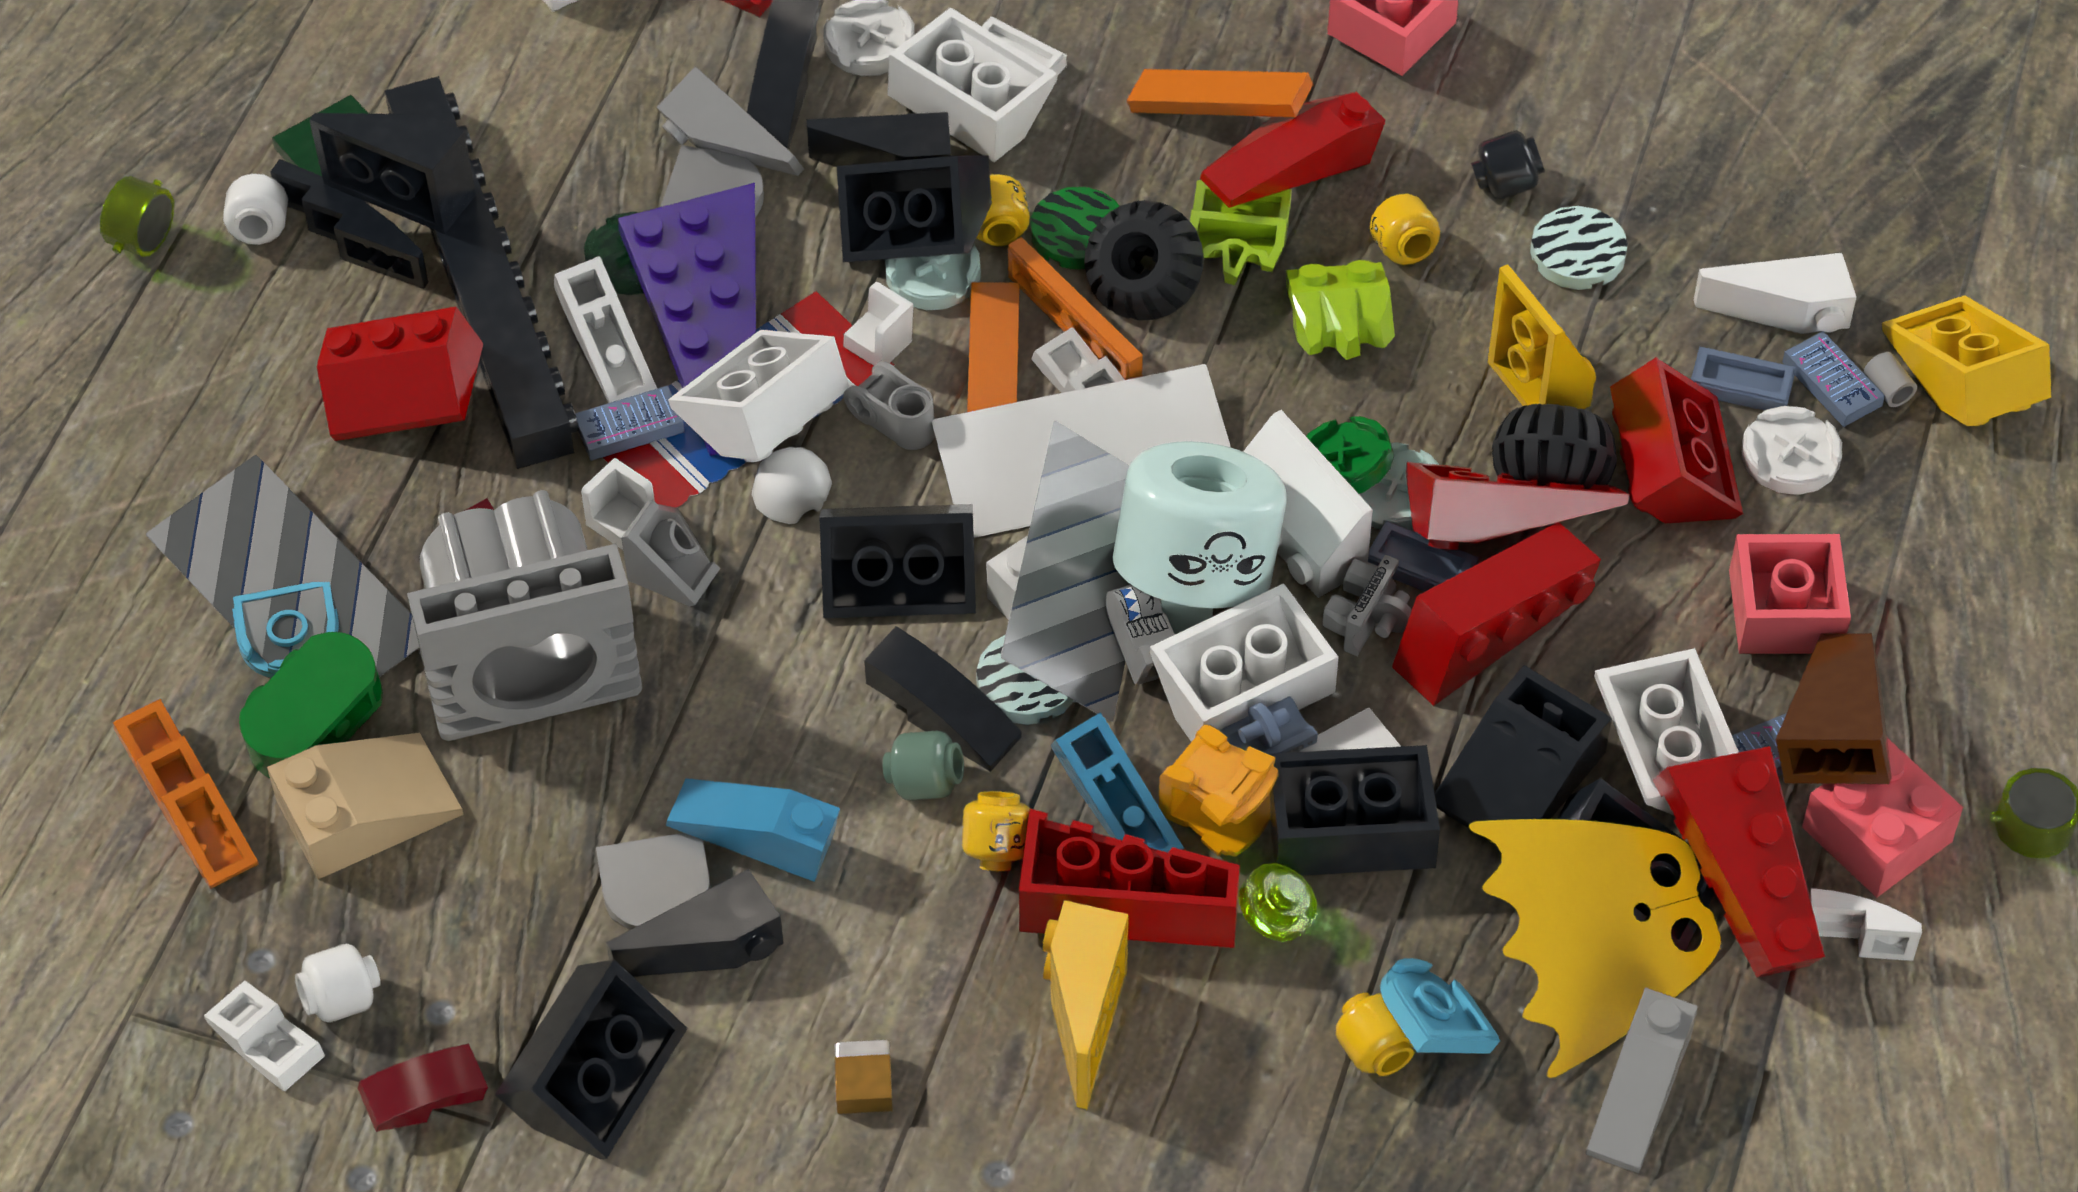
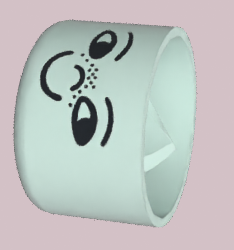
(1199, 524)

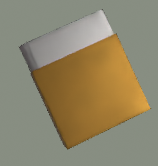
(863, 1077)

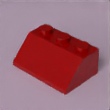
(398, 373)
(1674, 446)

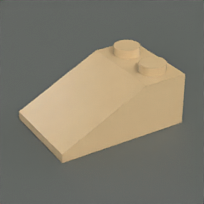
(361, 798)

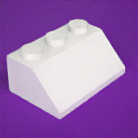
(973, 76)
(762, 392)
(1323, 516)
(1244, 659)
(1664, 716)

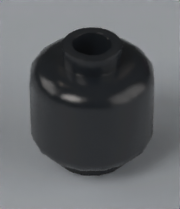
(1508, 164)

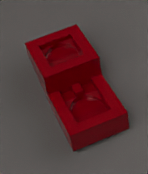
(414, 1087)

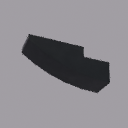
(940, 698)

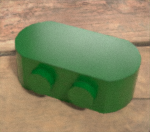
(312, 700)

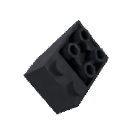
(1524, 754)

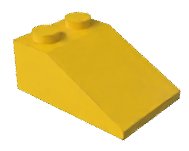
(1534, 351)
(1972, 359)
(1086, 977)

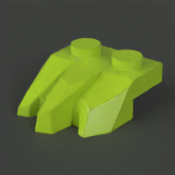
(1243, 232)
(1341, 307)

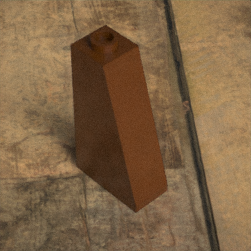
(1837, 717)

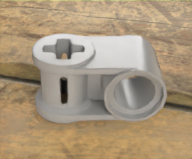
(893, 406)

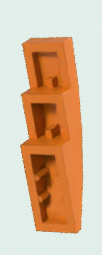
(185, 794)

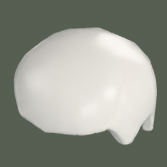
(790, 484)

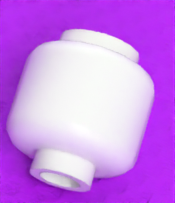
(255, 209)
(337, 983)

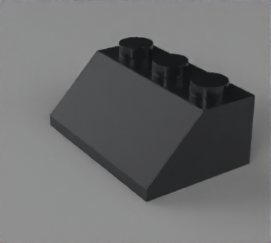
(912, 207)
(897, 561)
(1354, 810)
(592, 1059)

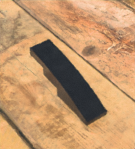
(783, 66)
(360, 230)

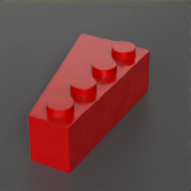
(1492, 609)
(1747, 854)
(1165, 894)

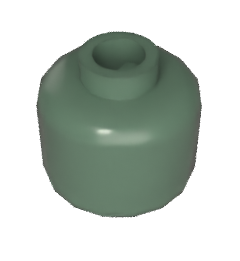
(924, 765)

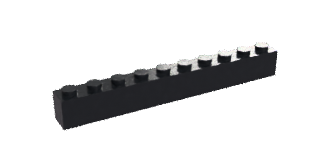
(490, 299)

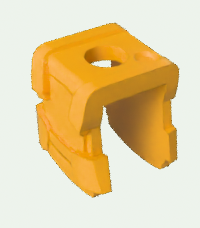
(1219, 791)

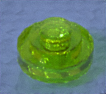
(1277, 902)

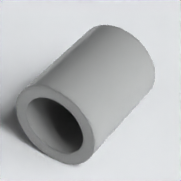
(1890, 379)

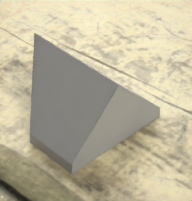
(666, 555)

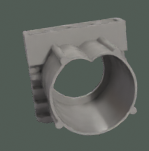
(521, 618)

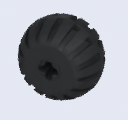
(1122, 242)
(1555, 446)

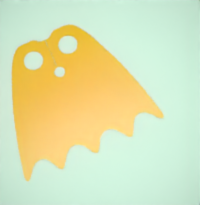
(1579, 927)

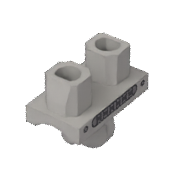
(1375, 605)

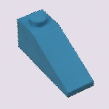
(1112, 784)
(758, 822)

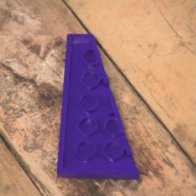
(698, 275)

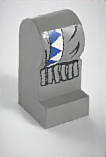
(1137, 626)

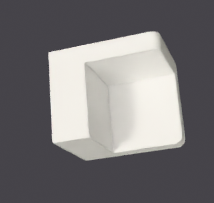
(883, 329)
(614, 500)

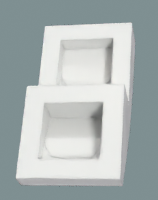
(1072, 364)
(1879, 928)
(263, 1035)

